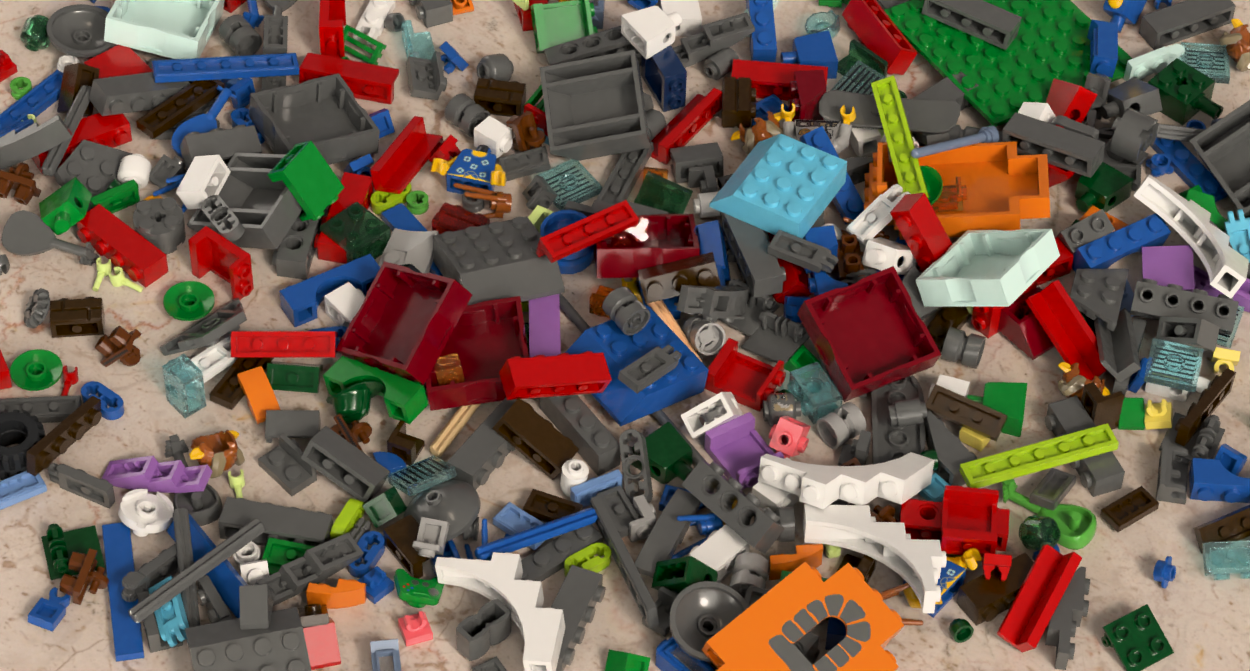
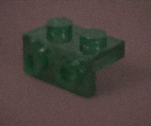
(663, 194)

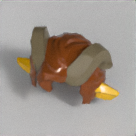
(1238, 44)
(758, 132)
(1073, 383)
(217, 451)

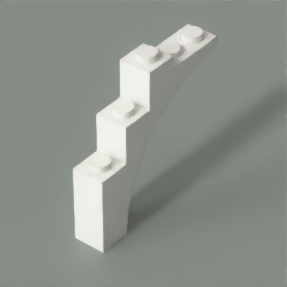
(1224, 265)
(822, 484)
(855, 529)
(501, 580)

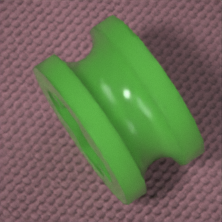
(20, 82)
(417, 196)

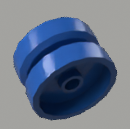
(577, 261)

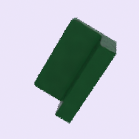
(294, 376)

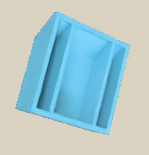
(782, 186)

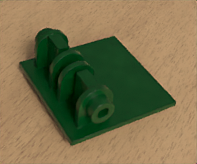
(60, 546)
(1137, 639)

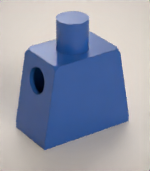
(813, 50)

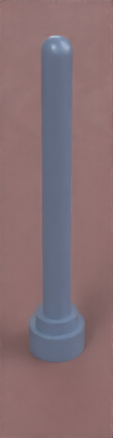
(985, 135)

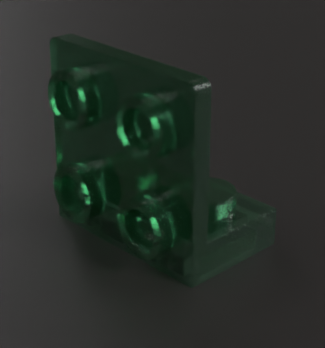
(358, 232)

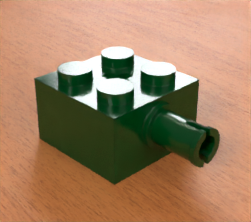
(1185, 92)

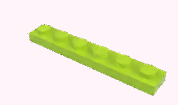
(898, 135)
(1039, 456)

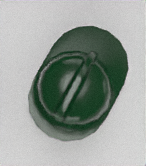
(355, 400)

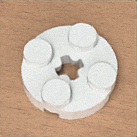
(141, 522)

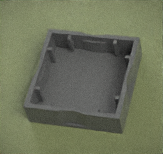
(317, 112)

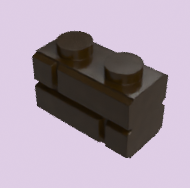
(500, 97)
(737, 102)
(76, 317)

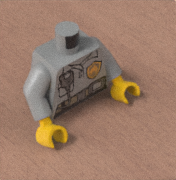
(838, 133)

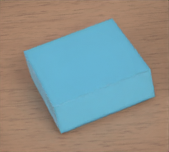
(935, 490)

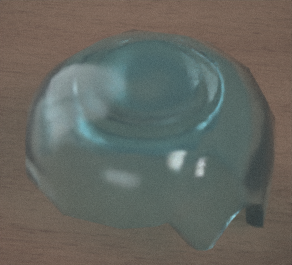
(823, 22)

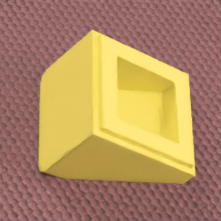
(973, 439)

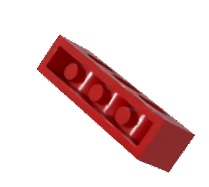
(924, 518)

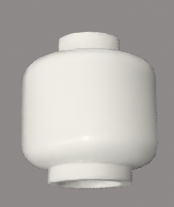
(136, 168)

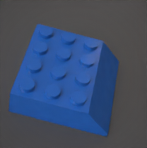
(622, 350)

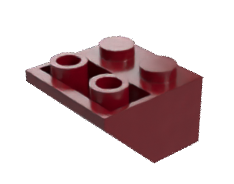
(806, 93)
(1023, 328)

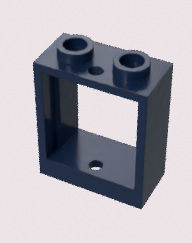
(665, 78)

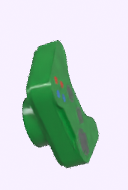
(417, 591)

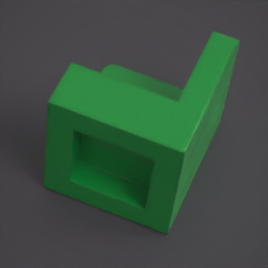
(626, 662)

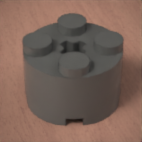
(1133, 136)
(160, 223)

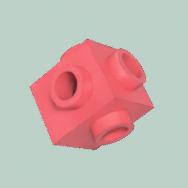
(789, 436)

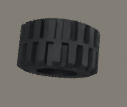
(21, 430)

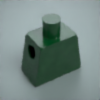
(1103, 190)
(667, 455)
(681, 572)

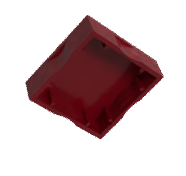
(669, 240)
(404, 321)
(868, 334)
(484, 341)

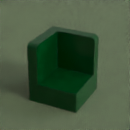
(384, 507)

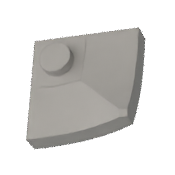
(410, 248)

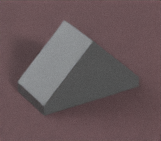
(255, 606)

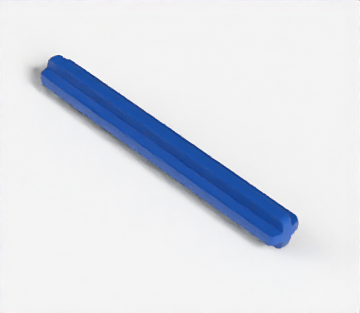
(537, 534)

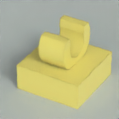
(1225, 357)
(1158, 415)

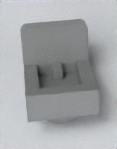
(642, 527)
(431, 537)

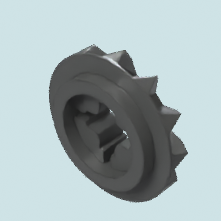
(37, 308)

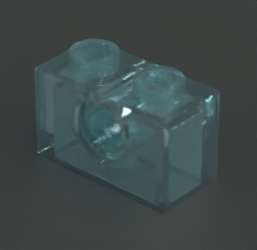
(184, 385)
(814, 391)

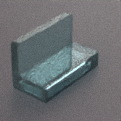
(416, 44)

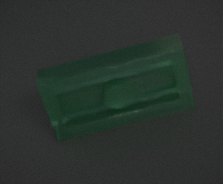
(860, 52)

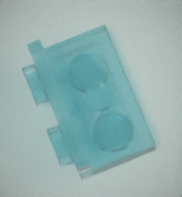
(1227, 559)

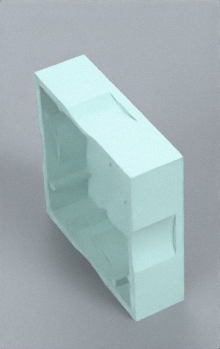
(163, 26)
(987, 268)

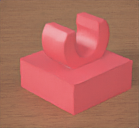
(415, 628)

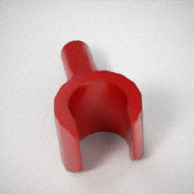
(69, 379)

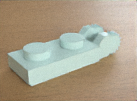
(1152, 62)

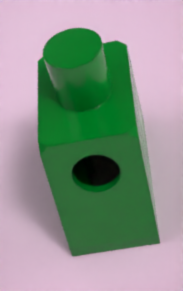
(61, 210)
(1008, 399)

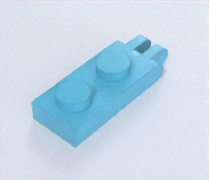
(1239, 232)
(171, 617)

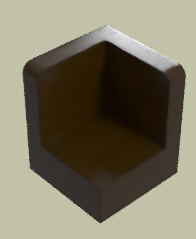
(404, 445)

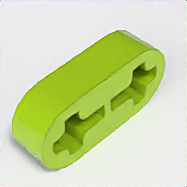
(383, 201)
(347, 518)
(586, 560)

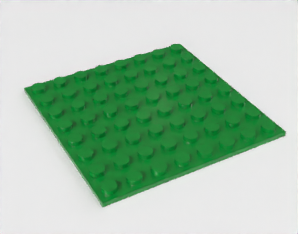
(1048, 46)

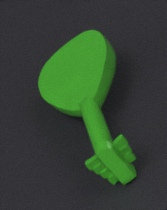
(1074, 522)

